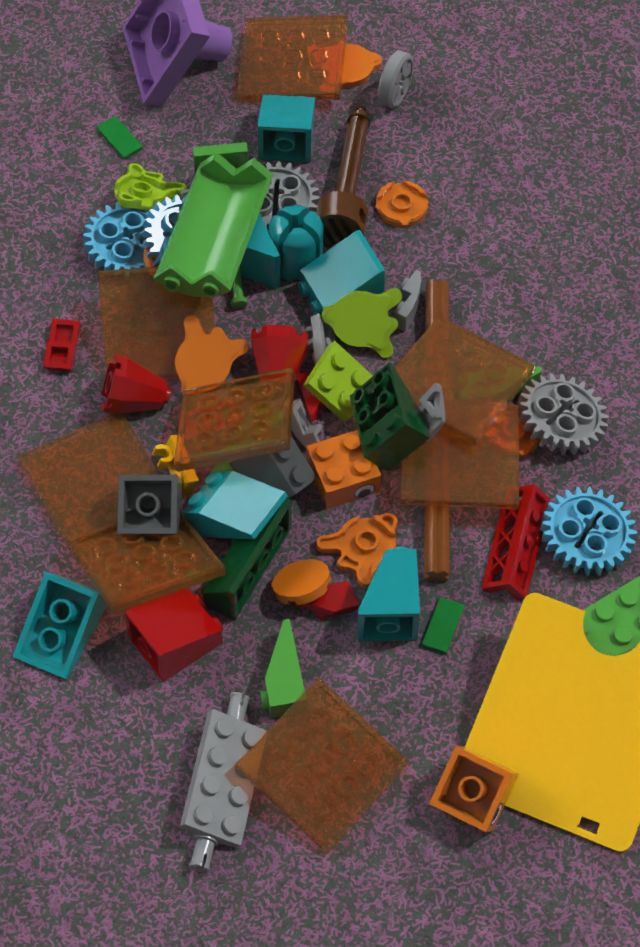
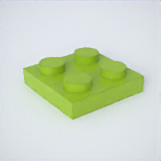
(335, 379)

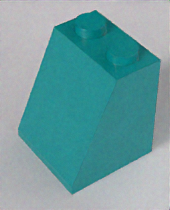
(286, 128)
(340, 270)
(392, 599)

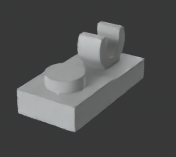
(321, 335)

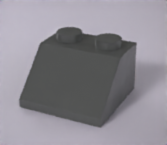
(282, 469)
(149, 504)

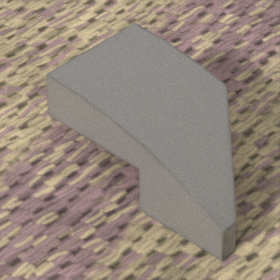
(433, 409)

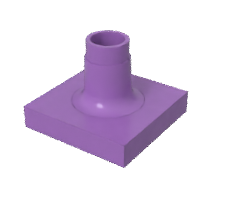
(166, 40)

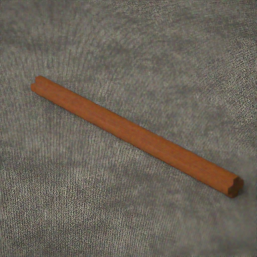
(436, 517)

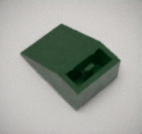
(387, 419)

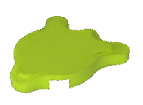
(144, 189)
(363, 319)

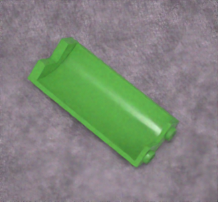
(213, 227)

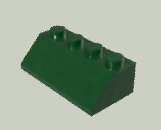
(246, 565)

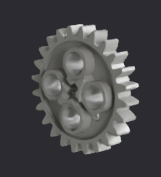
(293, 190)
(552, 398)

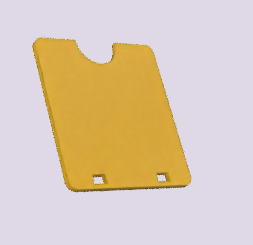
(565, 725)

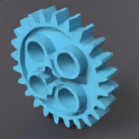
(158, 228)
(113, 235)
(565, 516)

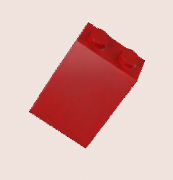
(173, 631)

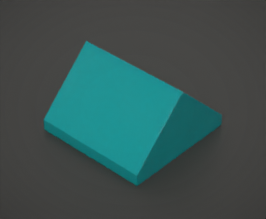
(261, 257)

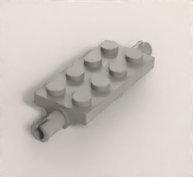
(218, 792)

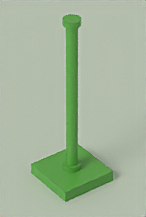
(236, 155)

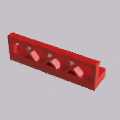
(523, 541)

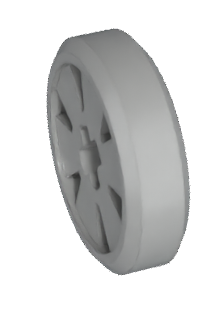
(395, 79)

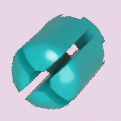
(297, 239)

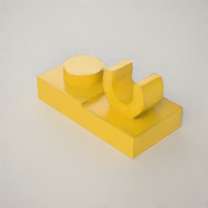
(188, 477)

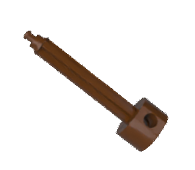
(341, 209)

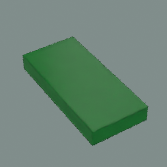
(119, 137)
(443, 625)

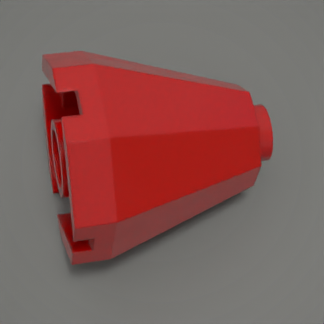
(278, 348)
(132, 387)

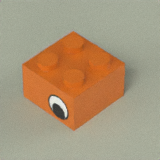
(342, 470)
(474, 788)

